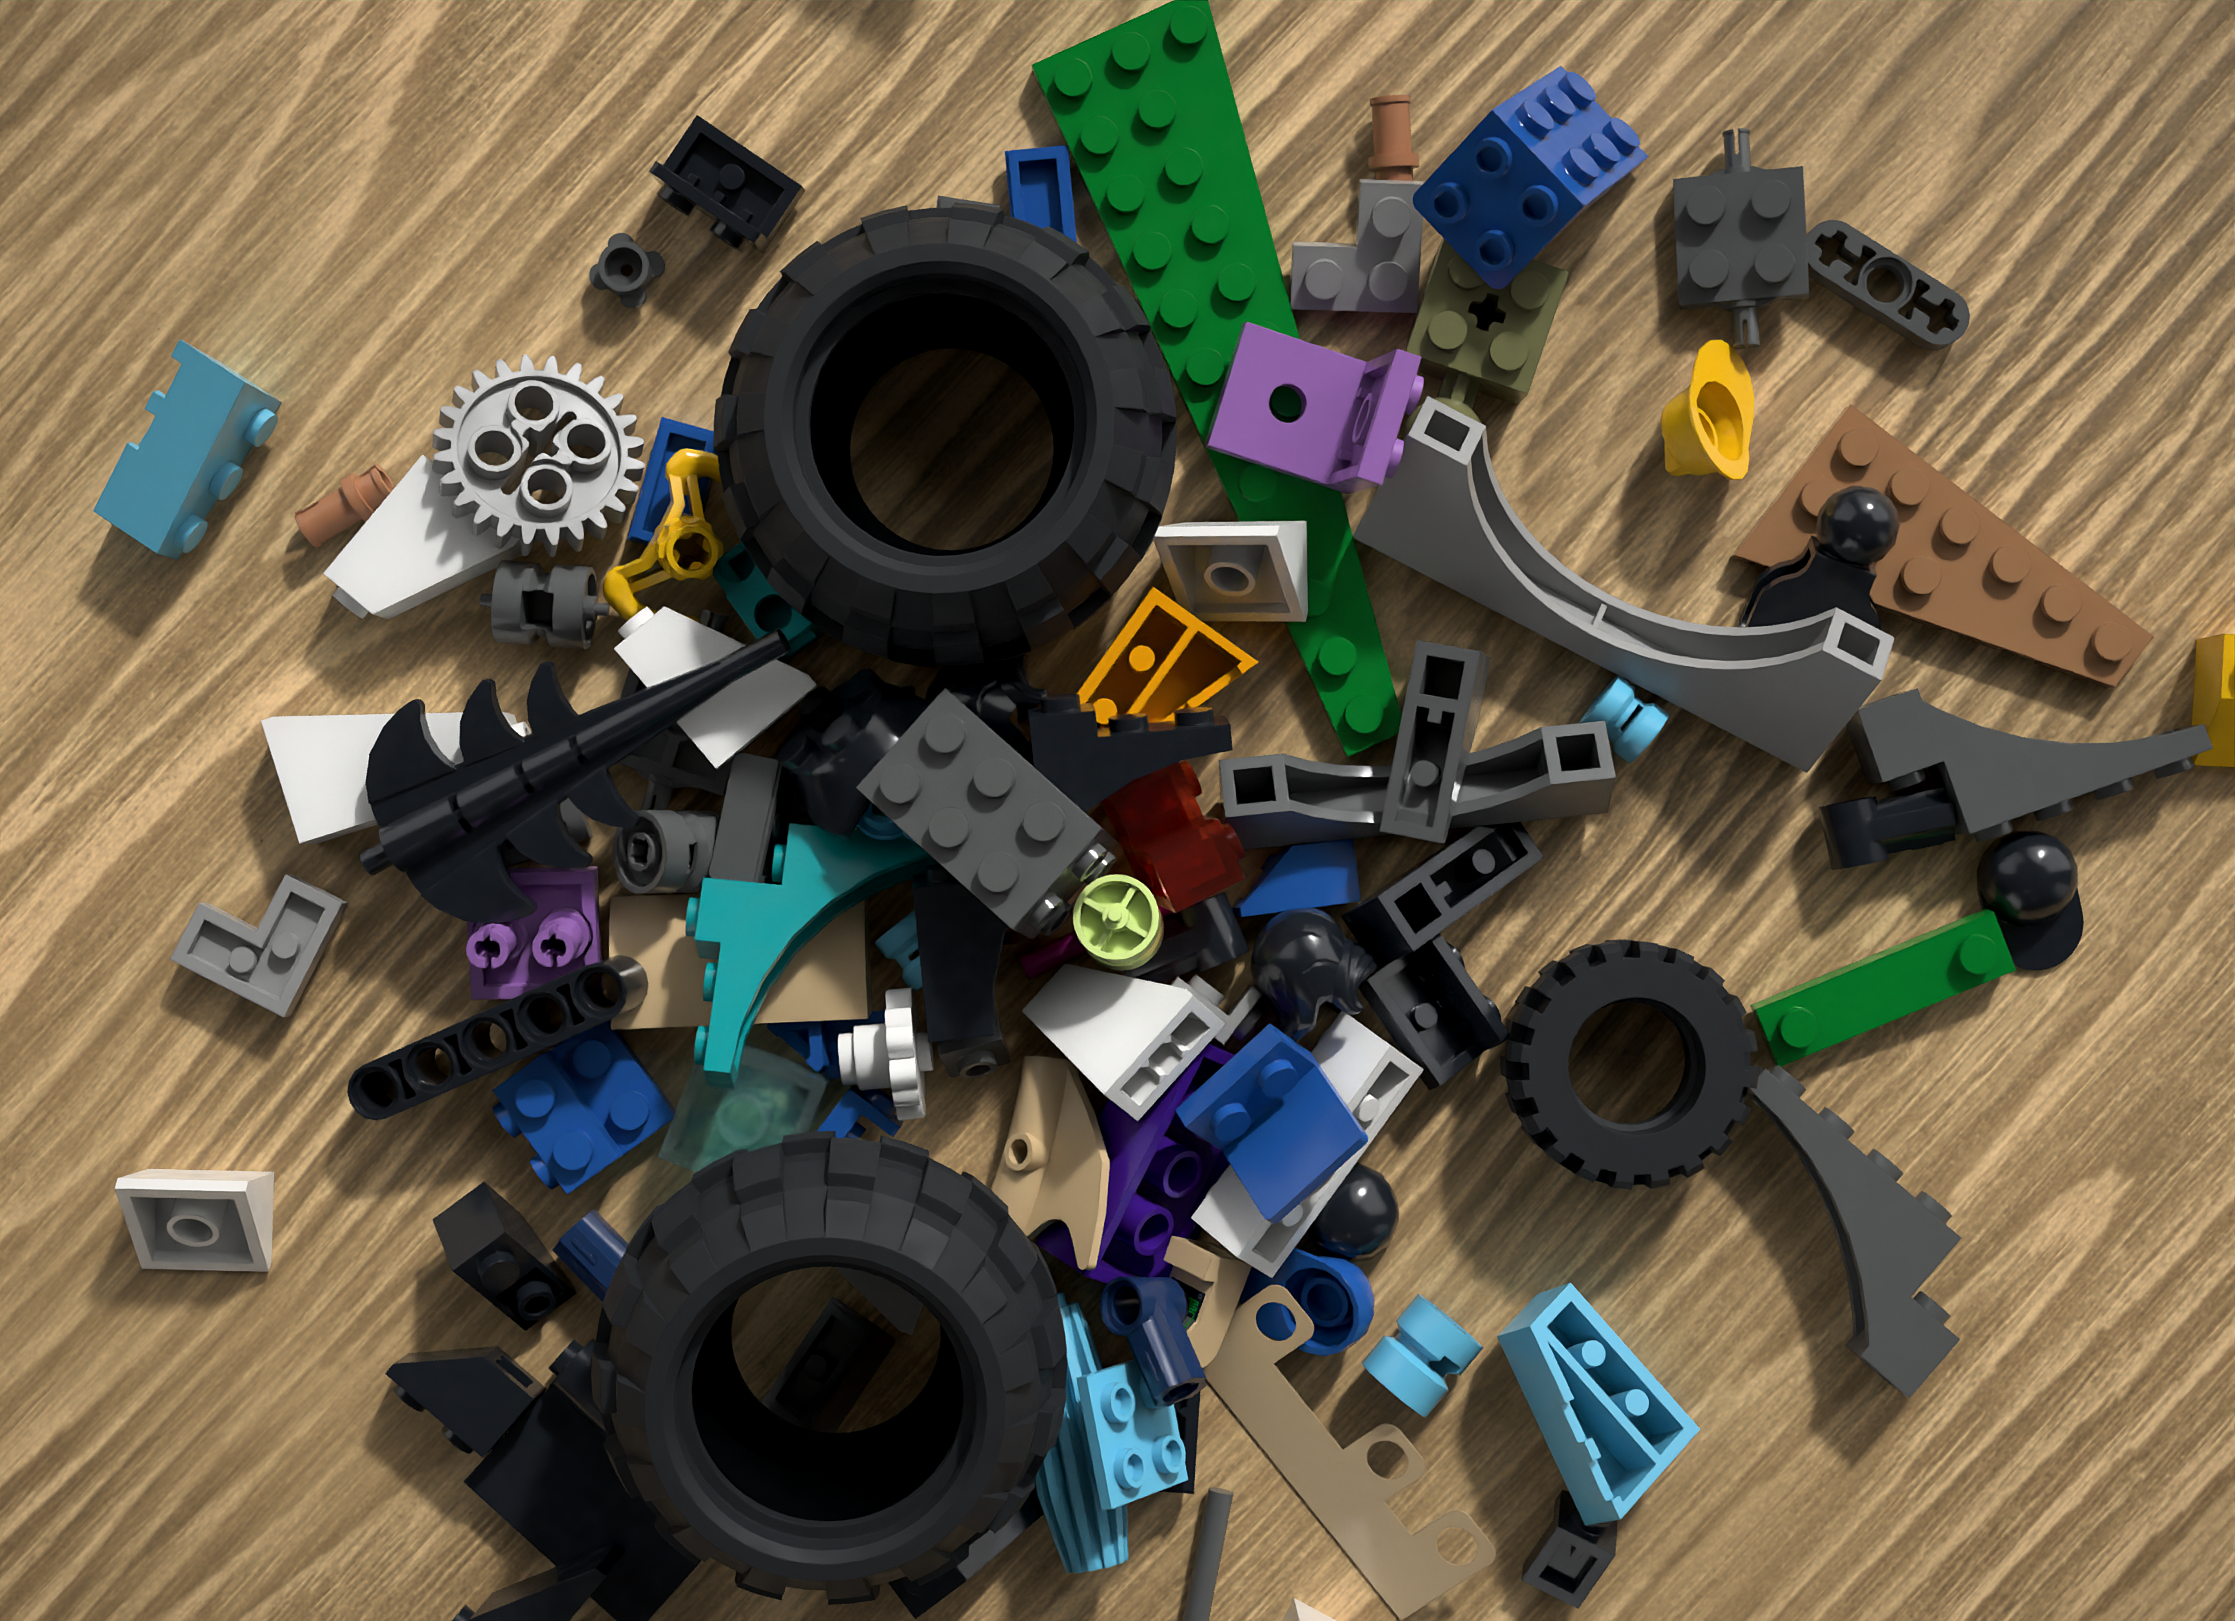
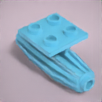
(1105, 1454)

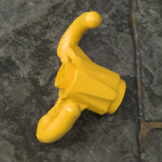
(680, 543)

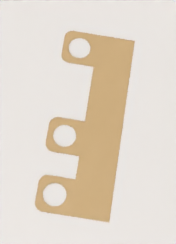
(1334, 1479)

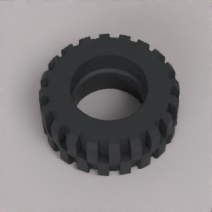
(1712, 1080)

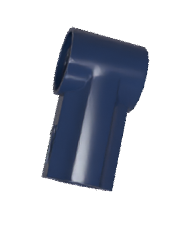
(592, 1251)
(1151, 1319)

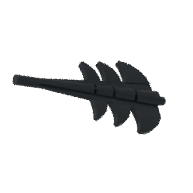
(451, 818)

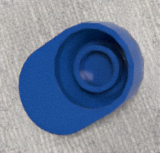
(1328, 1290)

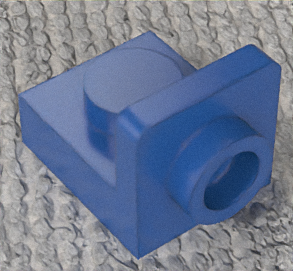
(872, 1104)

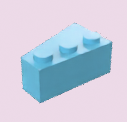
(187, 454)
(1594, 1403)

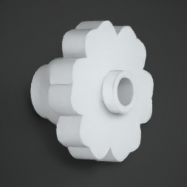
(890, 1055)

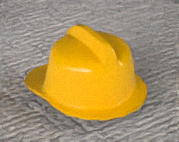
(1712, 418)

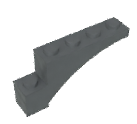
(2001, 774)
(1882, 1232)

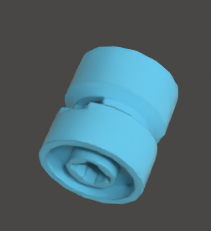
(1422, 1355)

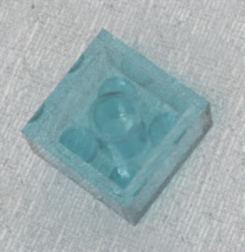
(768, 1102)

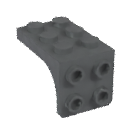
(989, 817)

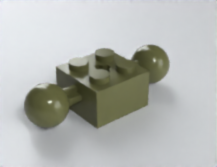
(1474, 360)

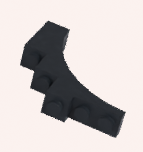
(959, 933)

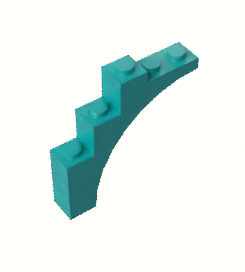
(762, 926)

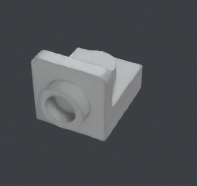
(1240, 1016)

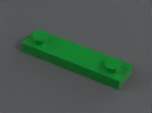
(1883, 987)

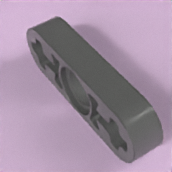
(1914, 324)

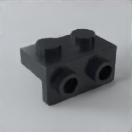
(728, 185)
(1434, 1010)

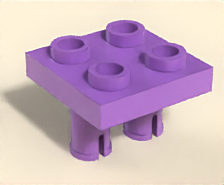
(542, 946)

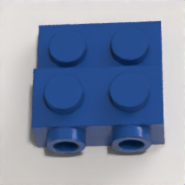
(582, 1106)

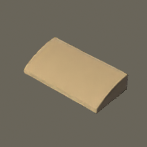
(820, 983)

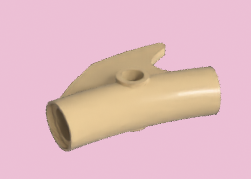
(1055, 1158)

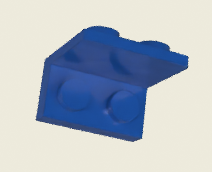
(1275, 1121)

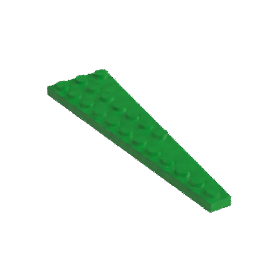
(1183, 210)

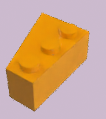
(1162, 664)

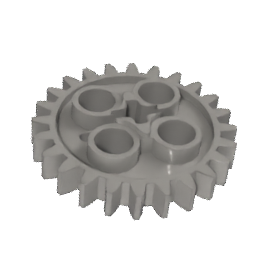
(491, 423)

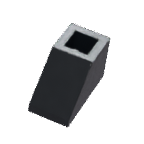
(502, 1256)
(469, 1391)

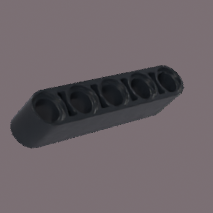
(470, 1045)

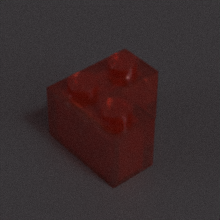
(1171, 841)

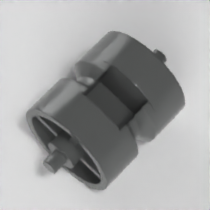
(542, 604)

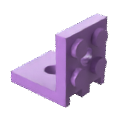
(1346, 413)

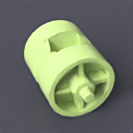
(1118, 922)

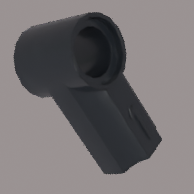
(1870, 829)
(1195, 939)

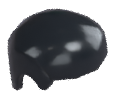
(1357, 1218)

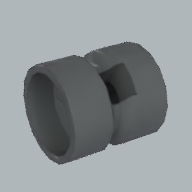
(666, 851)

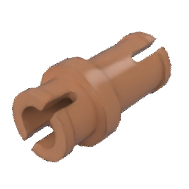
(1392, 139)
(345, 506)

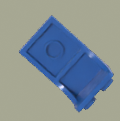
(1527, 175)

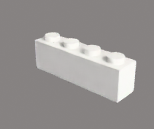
(1372, 1083)

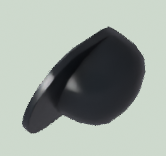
(2034, 895)

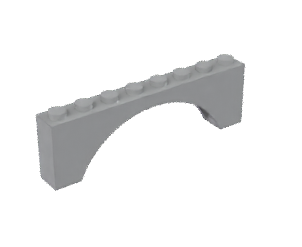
(1769, 685)

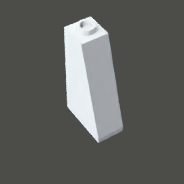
(326, 764)

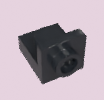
(1570, 1554)

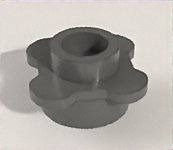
(623, 252)

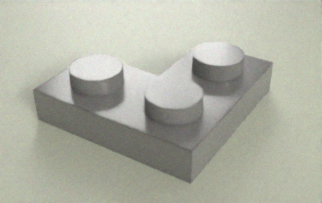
(1375, 271)
(268, 961)

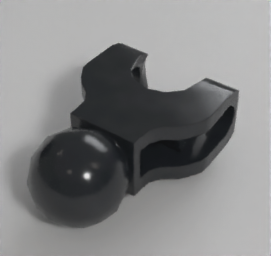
(1834, 568)

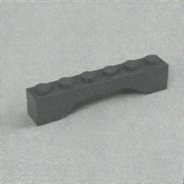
(1526, 779)

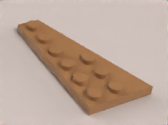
(1951, 559)

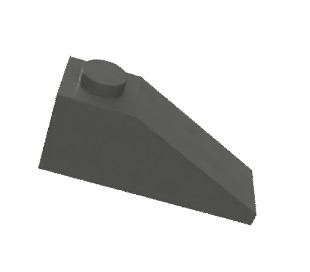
(1434, 739)

